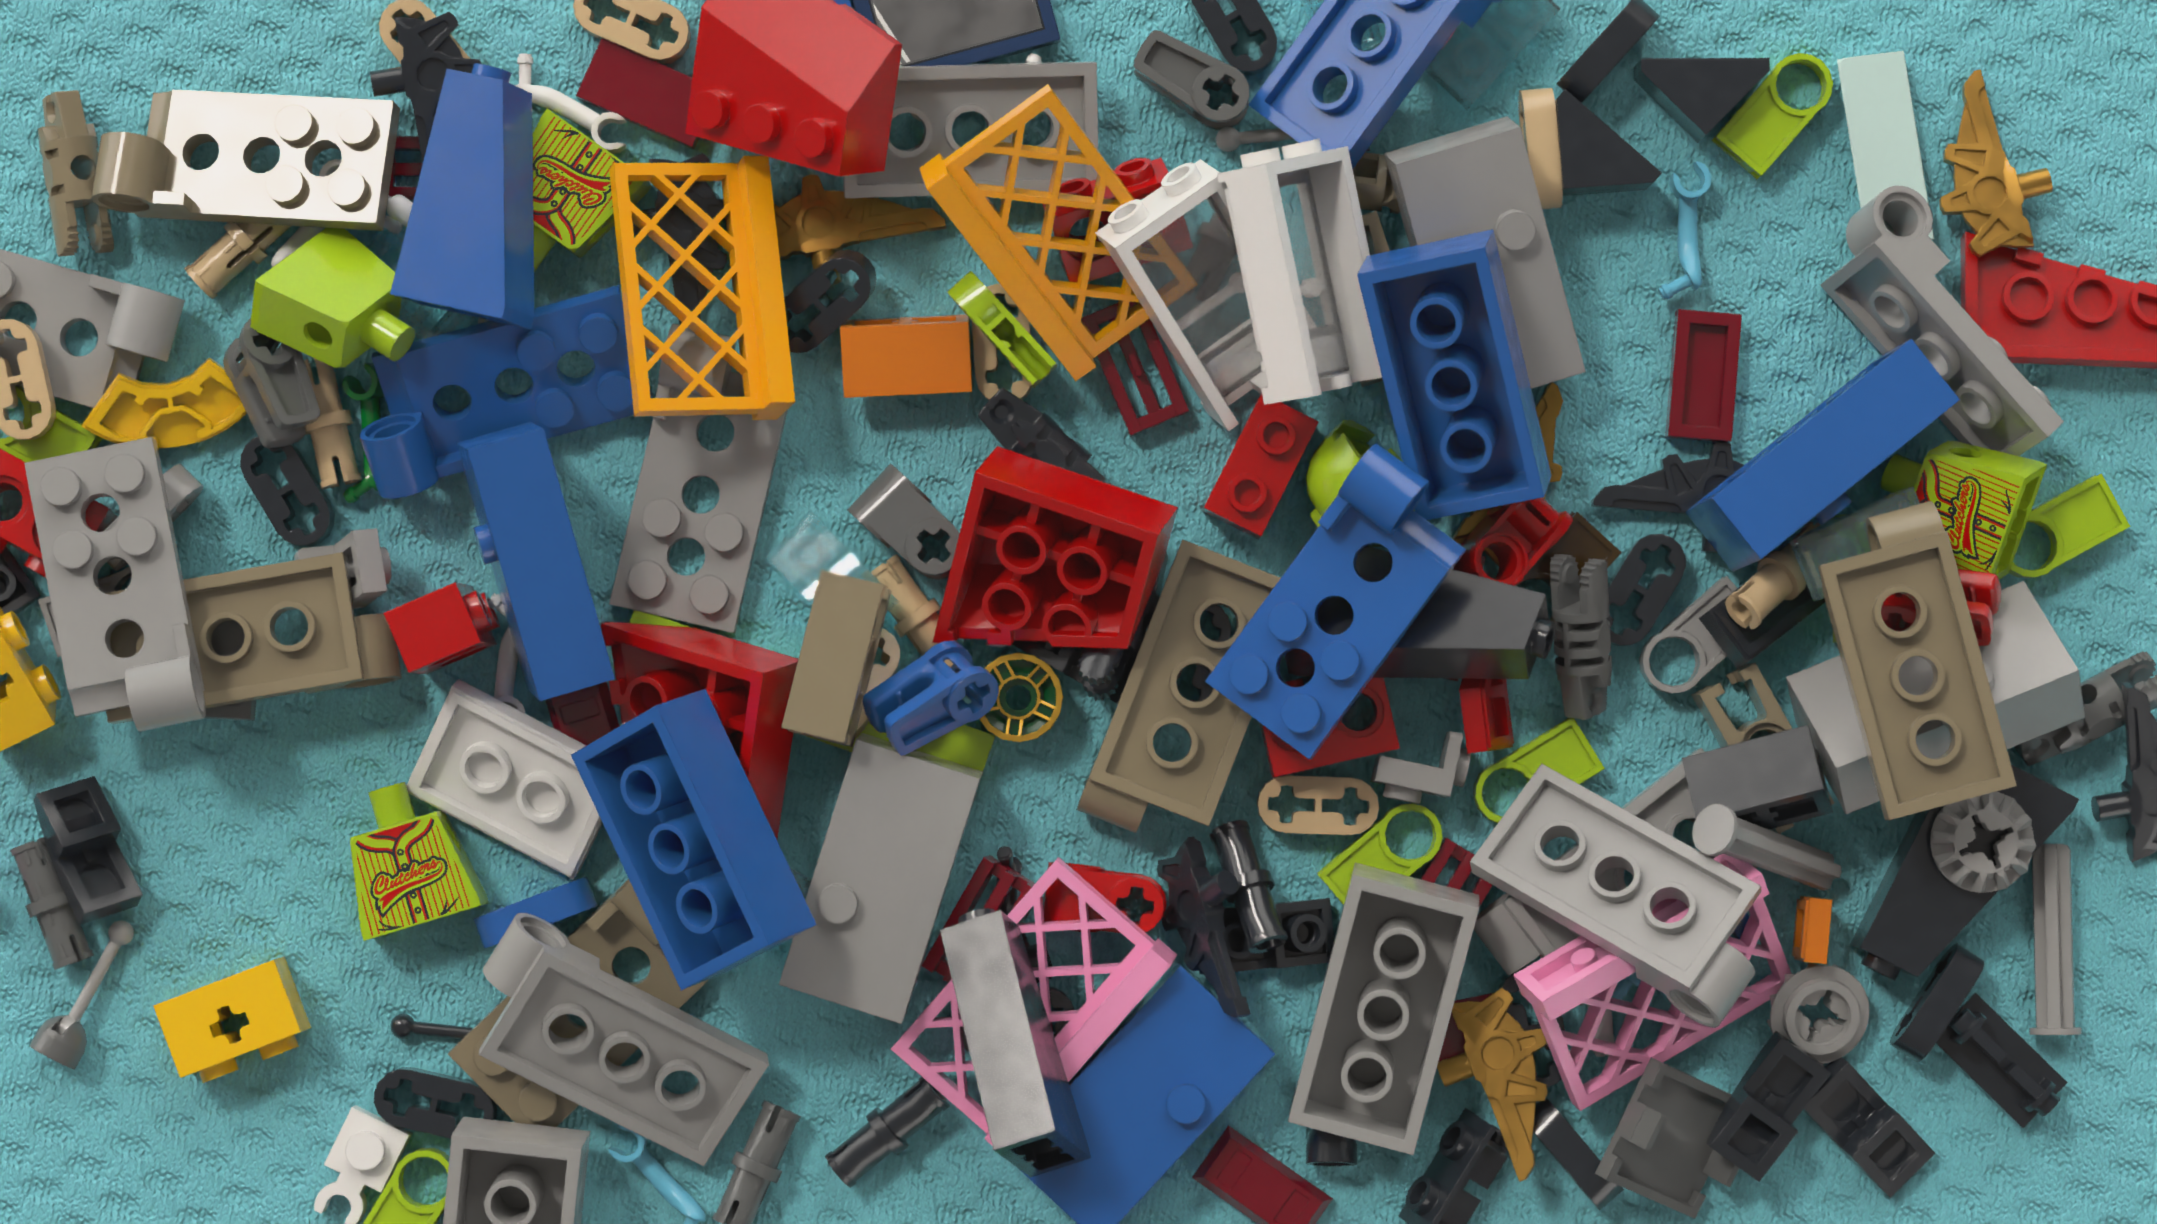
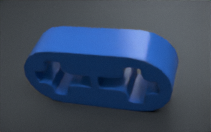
(549, 906)

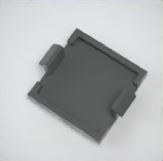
(1663, 1140)

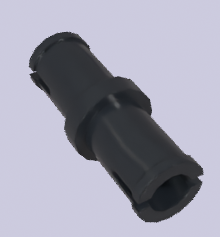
(1254, 896)
(886, 1131)

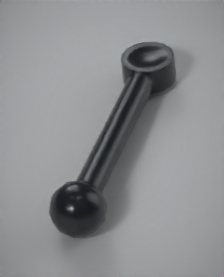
(404, 1026)

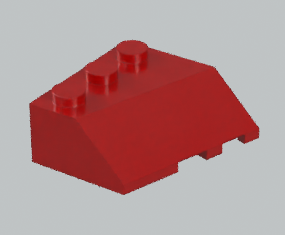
(795, 83)
(1052, 557)
(742, 680)

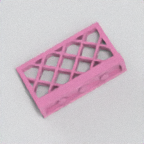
(1590, 974)
(1085, 1027)

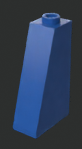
(473, 204)

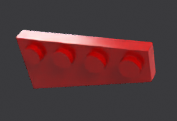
(2058, 310)

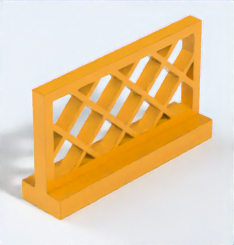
(1005, 250)
(755, 296)

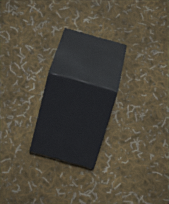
(1699, 89)
(1594, 155)

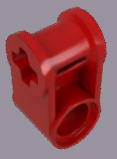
(1518, 537)
(1063, 903)

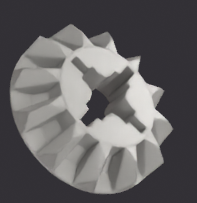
(1973, 870)
(1842, 995)

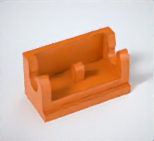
(906, 356)

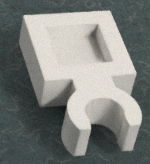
(364, 1156)

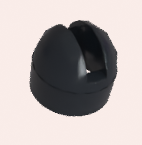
(1330, 1149)

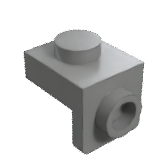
(366, 564)
(1408, 780)

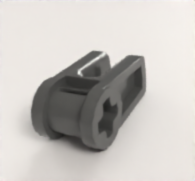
(1184, 76)
(271, 387)

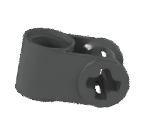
(902, 520)

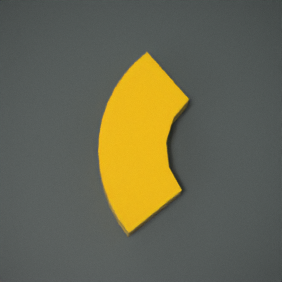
(170, 412)

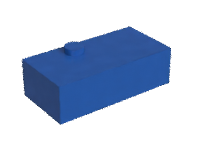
(1455, 374)
(1822, 457)
(535, 560)
(693, 838)
(1152, 1096)

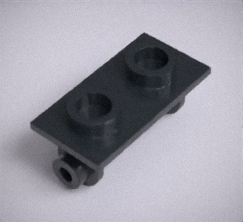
(2001, 1061)
(1466, 1152)

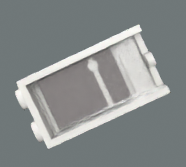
(1299, 266)
(1189, 280)

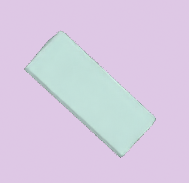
(1881, 125)

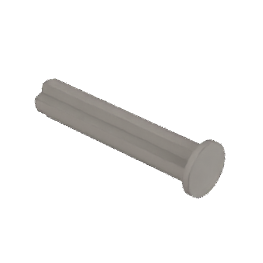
(1721, 832)
(2053, 941)

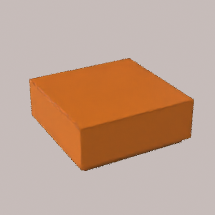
(1812, 929)

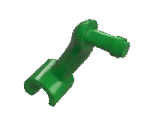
(369, 413)

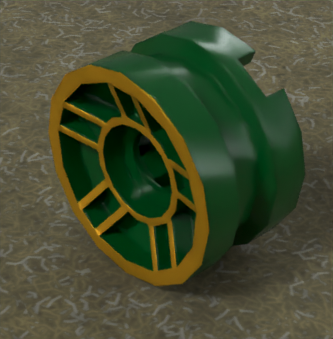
(1045, 698)

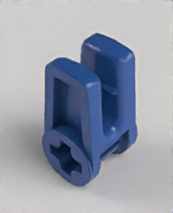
(928, 697)

